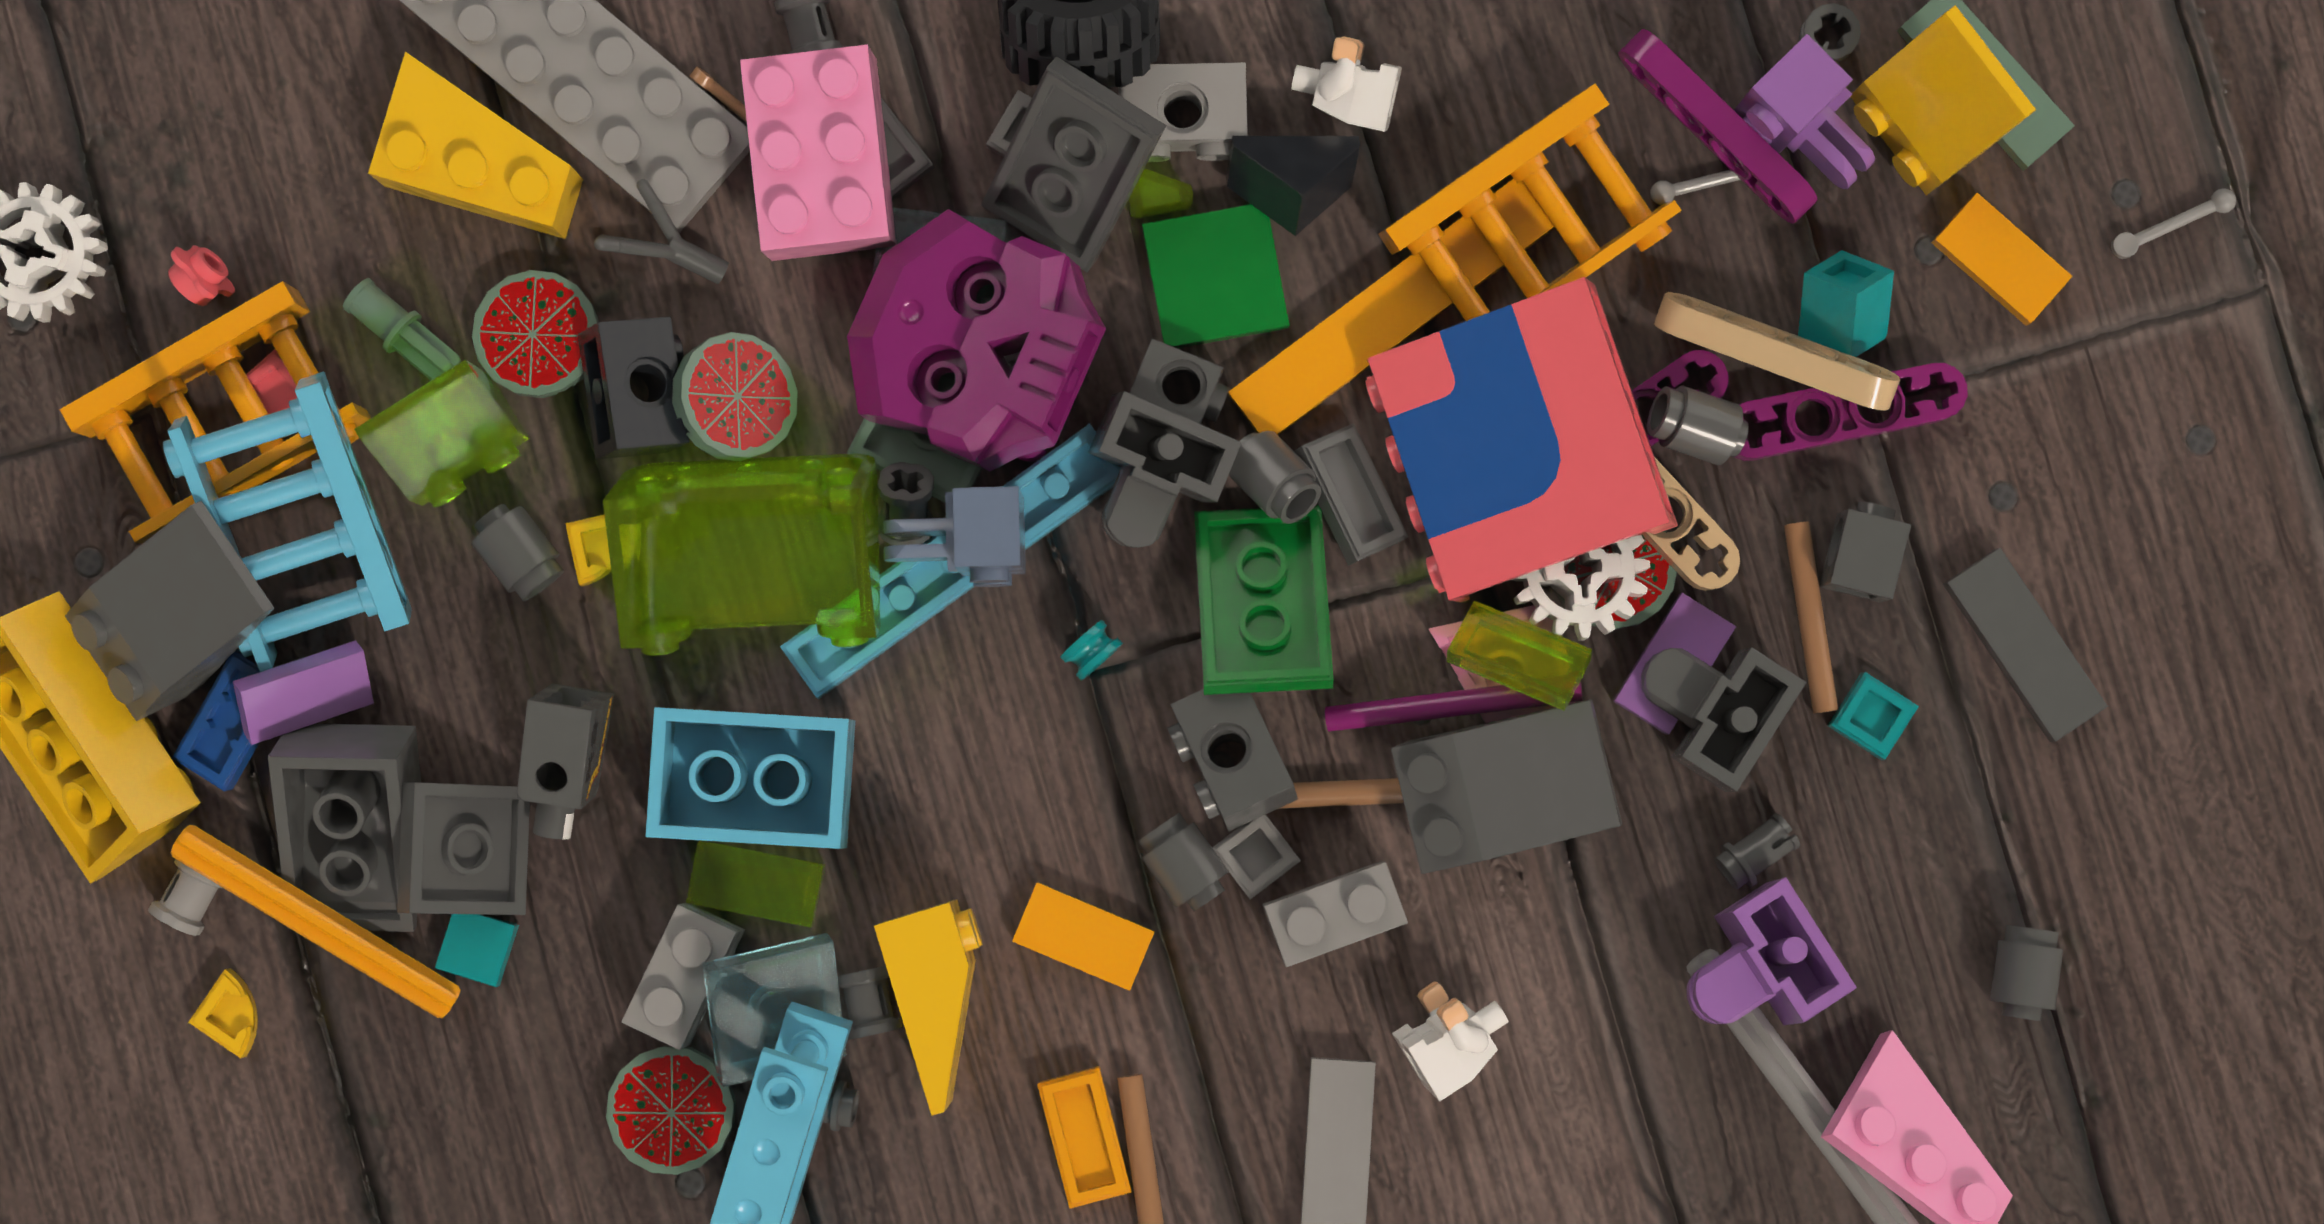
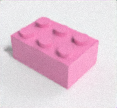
(818, 152)

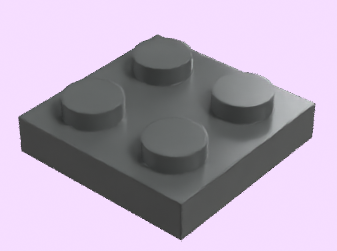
(463, 849)

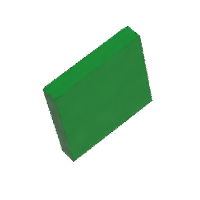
(1215, 276)

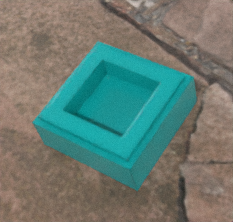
(1873, 716)
(477, 947)

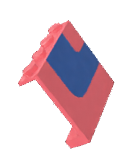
(1519, 440)

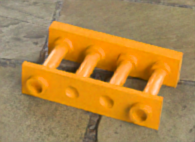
(1526, 162)
(163, 382)

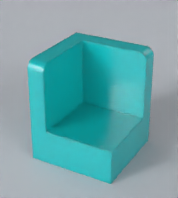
(1846, 303)

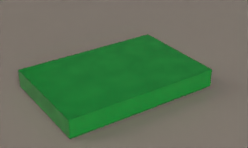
(1262, 602)

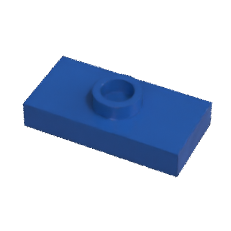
(215, 739)

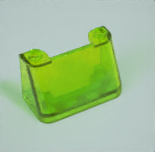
(745, 548)

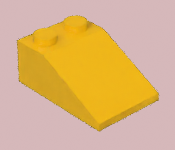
(1940, 102)
(932, 978)

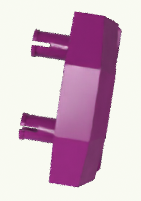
(927, 323)

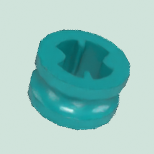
(1091, 650)

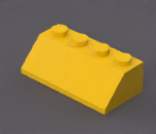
(79, 747)

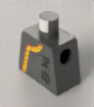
(567, 729)

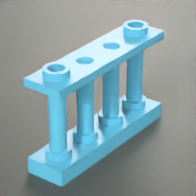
(334, 474)
(782, 1119)

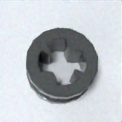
(1840, 15)

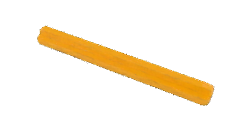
(315, 921)

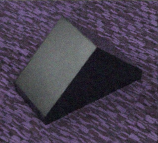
(1292, 175)

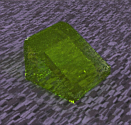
(1158, 195)

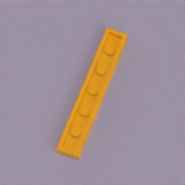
(1378, 319)

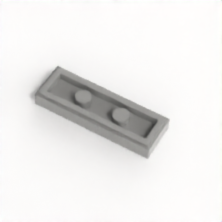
(1338, 1141)

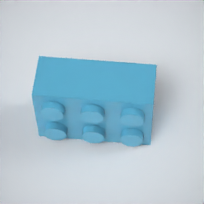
(750, 778)

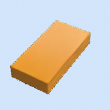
(2001, 259)
(1083, 936)
(1084, 1137)

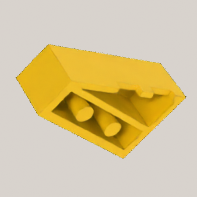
(468, 157)

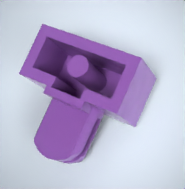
(1797, 111)
(1772, 958)

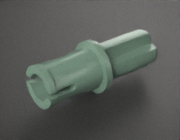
(400, 330)

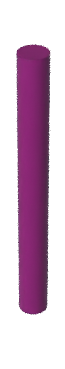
(1431, 707)

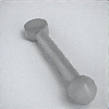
(1664, 191)
(2127, 244)

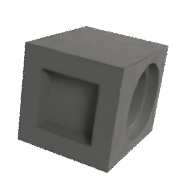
(1162, 362)
(1865, 552)

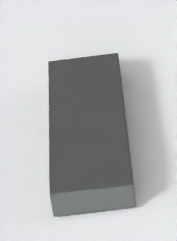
(2025, 645)

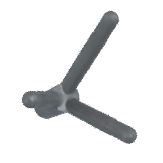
(676, 250)

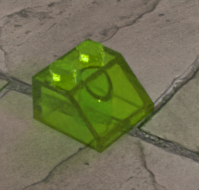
(444, 435)

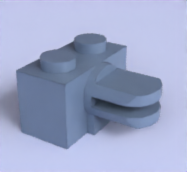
(981, 532)

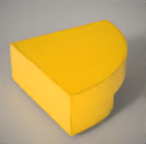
(589, 549)
(228, 1014)

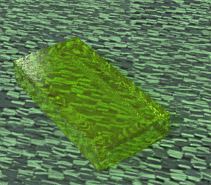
(1519, 655)
(755, 883)

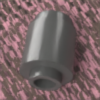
(1697, 424)
(1275, 477)
(517, 551)
(1183, 862)
(2027, 972)

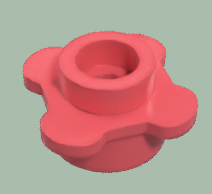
(199, 275)

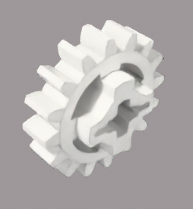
(42, 227)
(1581, 599)

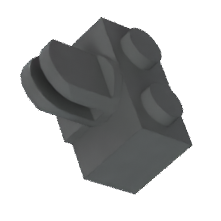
(1157, 460)
(1726, 713)

